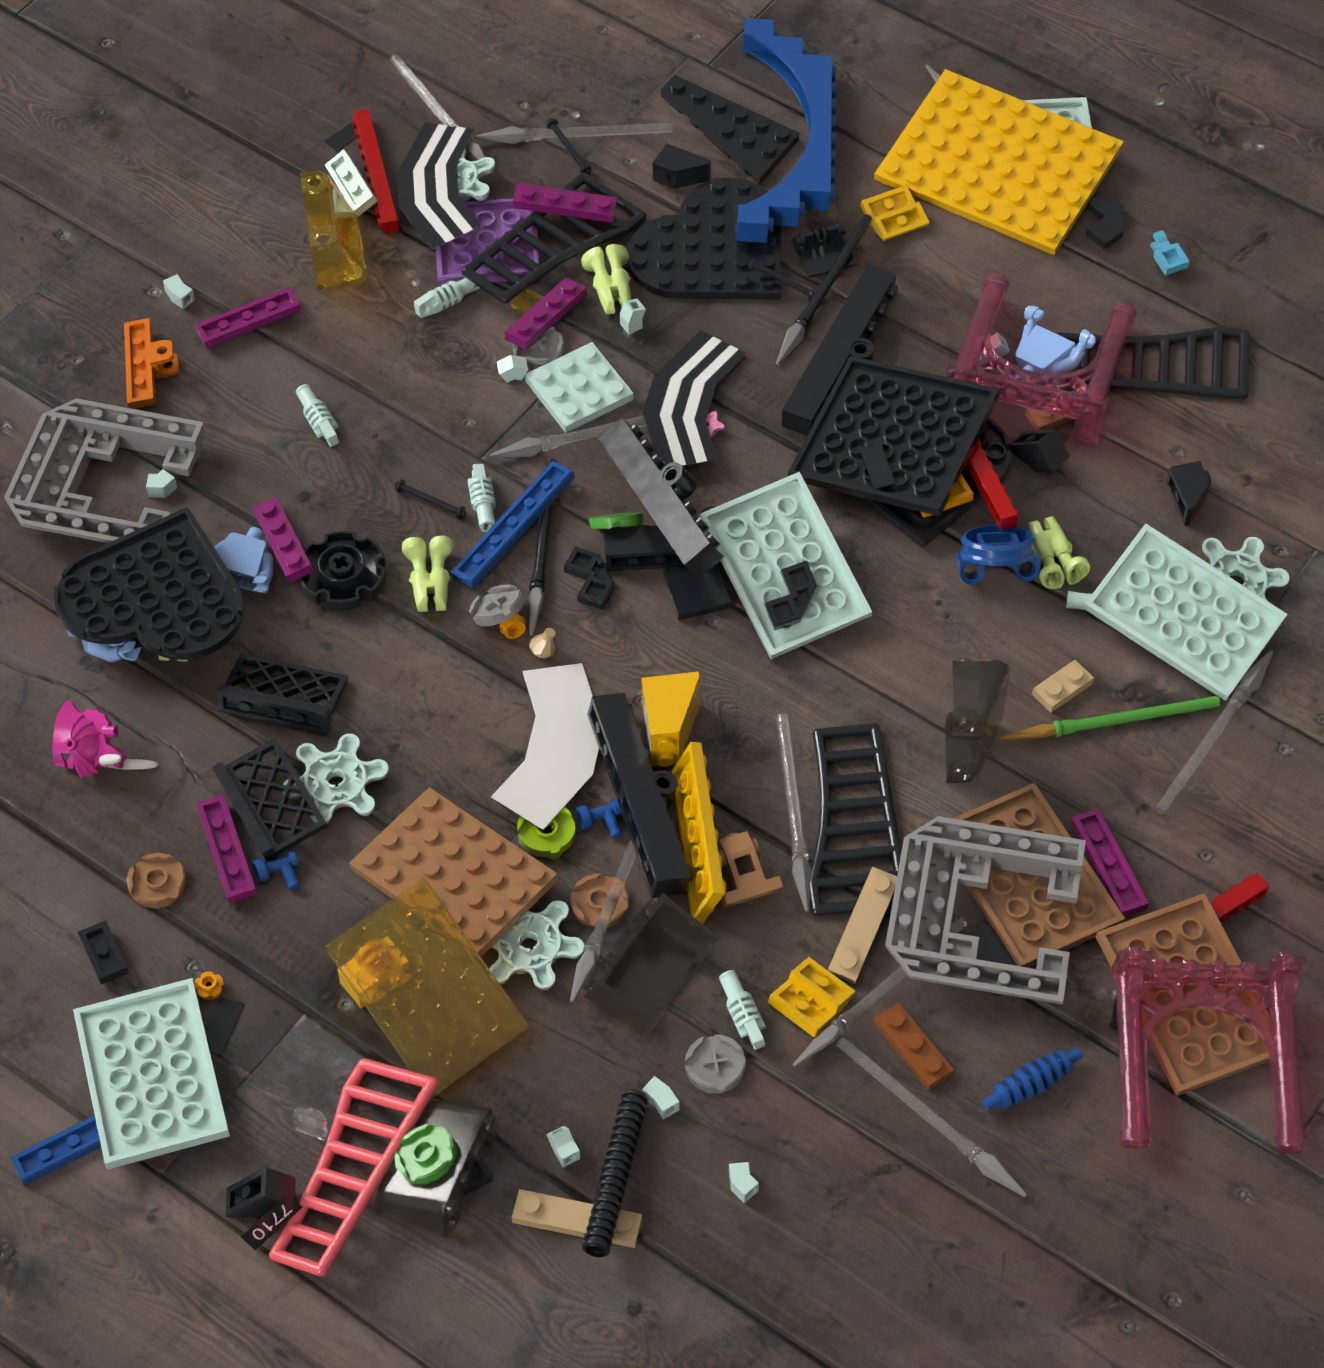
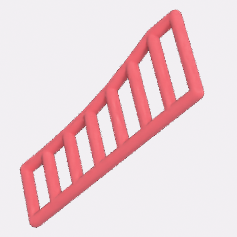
(334, 1146)

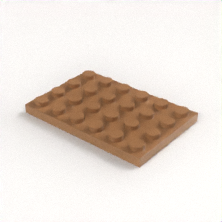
(468, 865)
(1018, 902)
(1193, 1043)

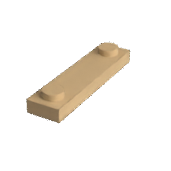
(863, 925)
(570, 1217)

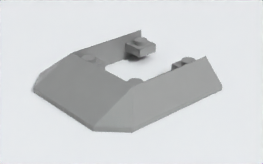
(62, 448)
(924, 897)

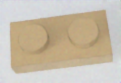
(1063, 686)

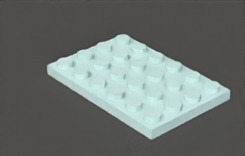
(774, 531)
(1185, 611)
(150, 1073)

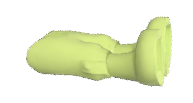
(613, 286)
(1055, 544)
(423, 582)

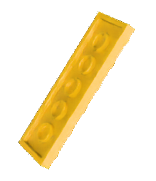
(697, 832)

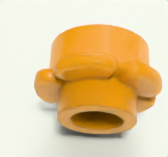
(513, 627)
(209, 992)

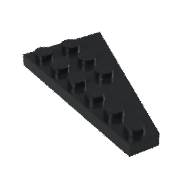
(735, 130)

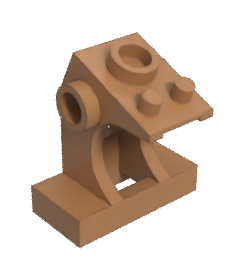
(749, 885)

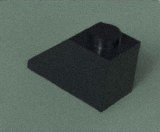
(680, 168)
(1040, 450)
(1188, 488)
(258, 1193)

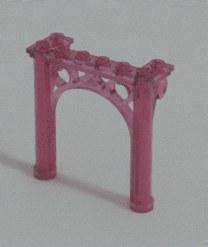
(1031, 388)
(1280, 977)

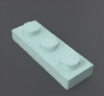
(351, 182)

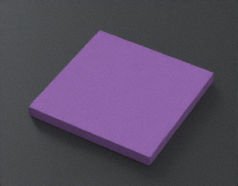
(496, 220)

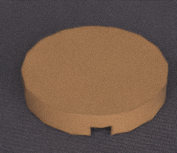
(156, 880)
(587, 904)

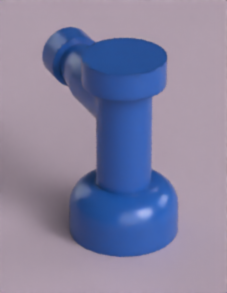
(608, 812)
(285, 864)

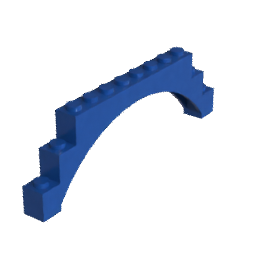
(810, 180)

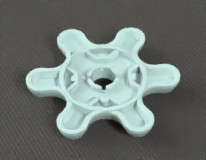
(468, 177)
(1245, 564)
(341, 763)
(550, 946)

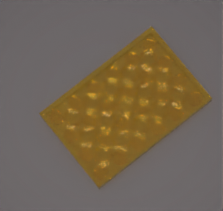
(426, 986)

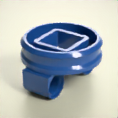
(997, 548)

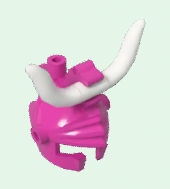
(88, 741)

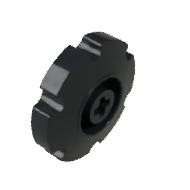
(344, 570)

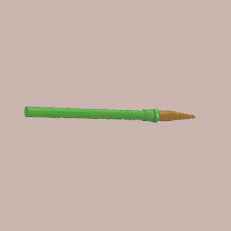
(1071, 726)

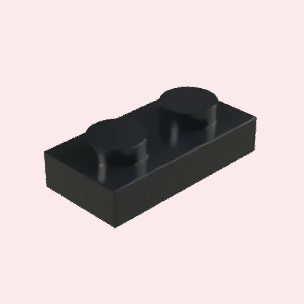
(103, 952)

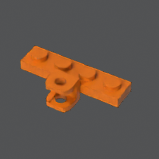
(145, 362)

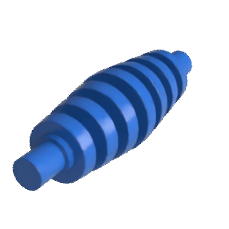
(1032, 1079)

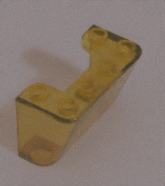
(328, 213)

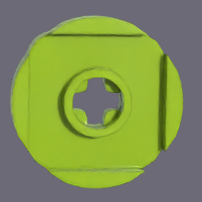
(550, 844)

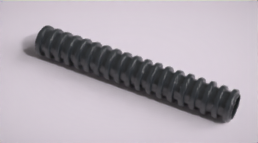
(615, 1173)

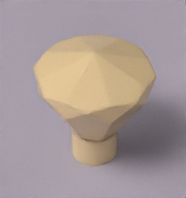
(542, 644)

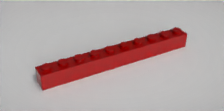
(376, 173)
(991, 488)
(1239, 897)

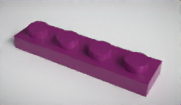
(564, 202)
(545, 313)
(247, 317)
(282, 539)
(226, 849)
(1109, 862)

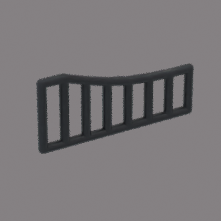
(555, 258)
(1190, 338)
(827, 807)

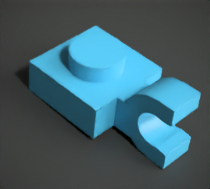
(1168, 256)

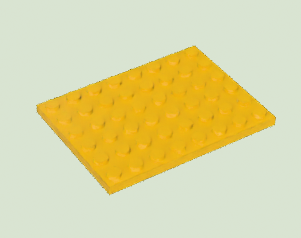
(999, 161)

